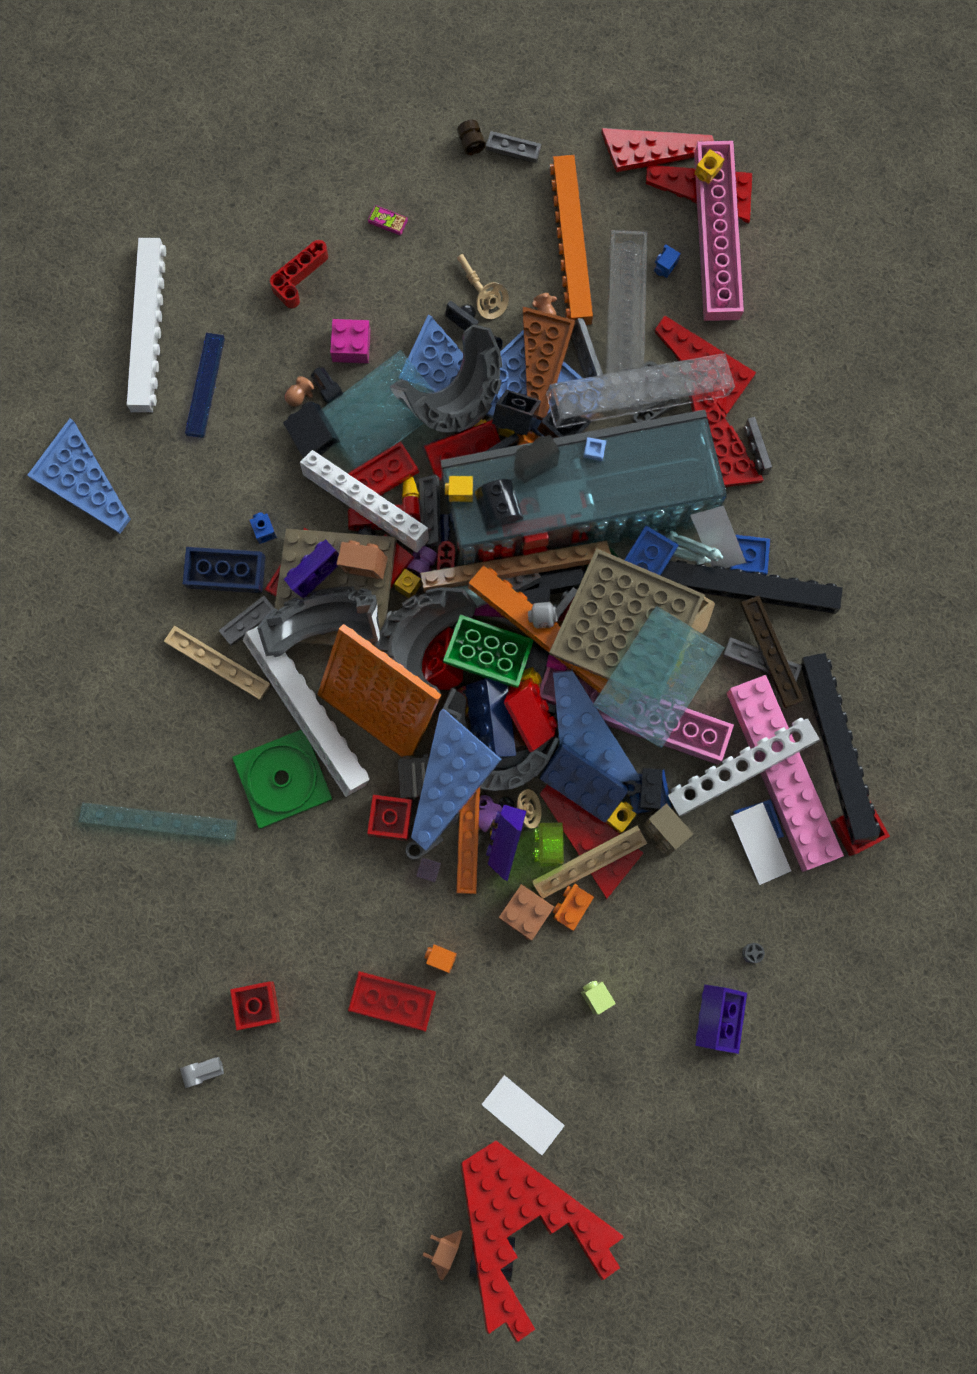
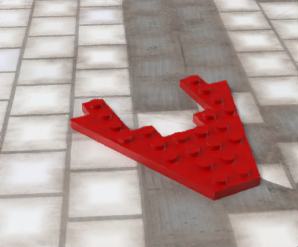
(500, 1200)

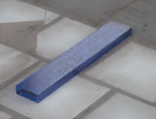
(205, 385)

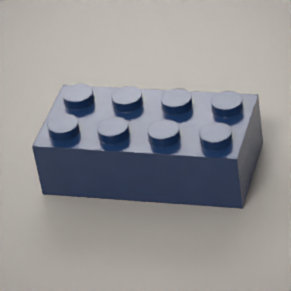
(224, 570)
(490, 717)
(583, 782)

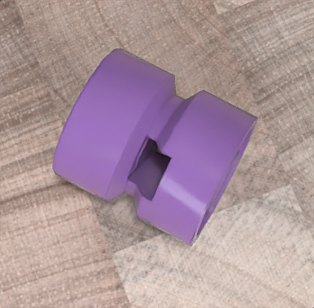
(423, 560)

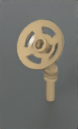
(486, 297)
(528, 807)

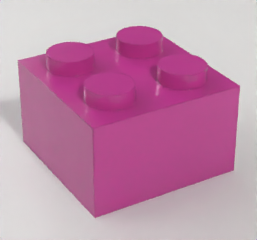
(350, 341)

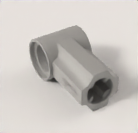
(197, 1073)

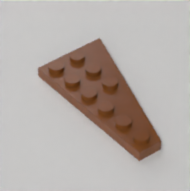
(545, 349)

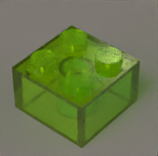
(550, 844)

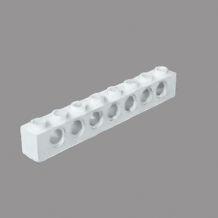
(365, 501)
(678, 794)

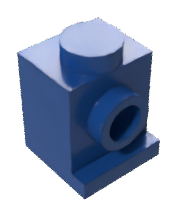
(666, 261)
(263, 533)

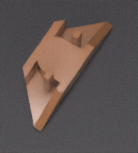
(445, 1252)

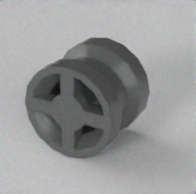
(756, 955)

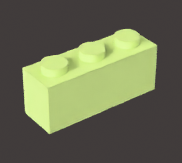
(597, 997)

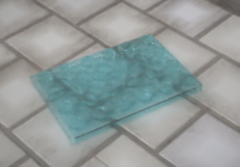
(370, 415)
(658, 676)

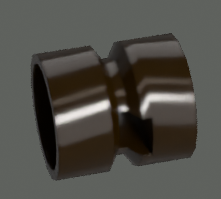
(471, 137)

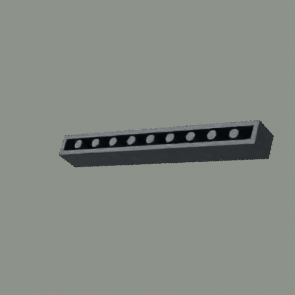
(745, 586)
(839, 749)

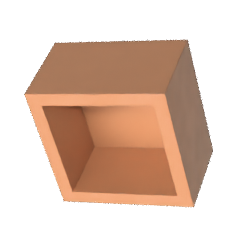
(362, 560)
(526, 912)

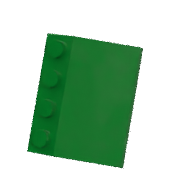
(488, 651)

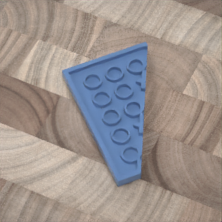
(438, 358)
(76, 476)
(585, 729)
(452, 776)

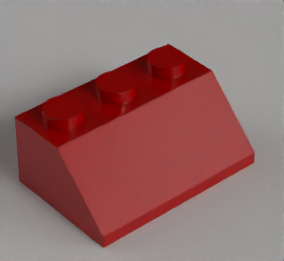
(433, 668)
(530, 714)

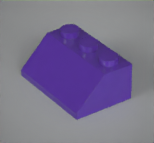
(313, 569)
(505, 840)
(721, 1019)

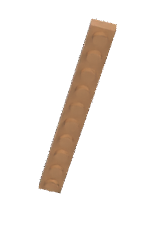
(514, 566)

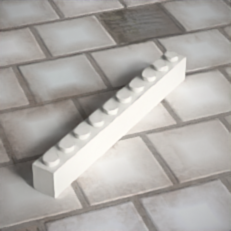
(146, 325)
(309, 716)

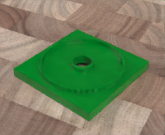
(301, 792)

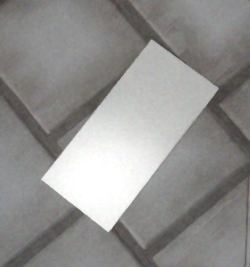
(716, 531)
(761, 843)
(523, 1115)

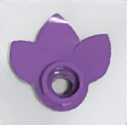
(487, 813)

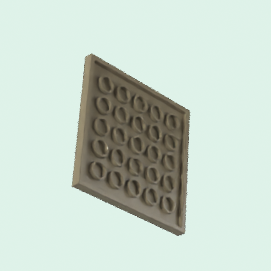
(302, 543)
(612, 610)

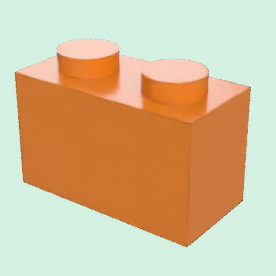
(440, 958)

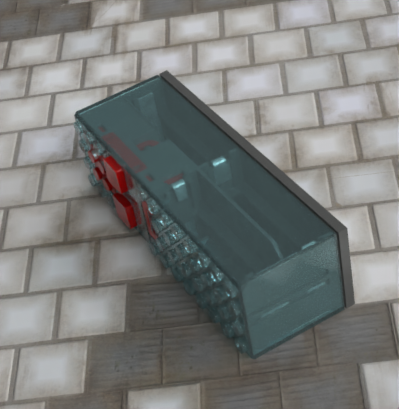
(648, 477)

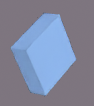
(594, 449)

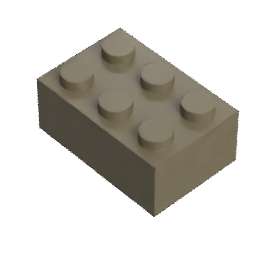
(666, 830)

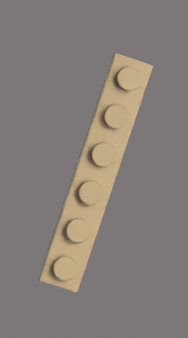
(217, 663)
(589, 862)

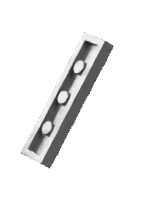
(752, 657)

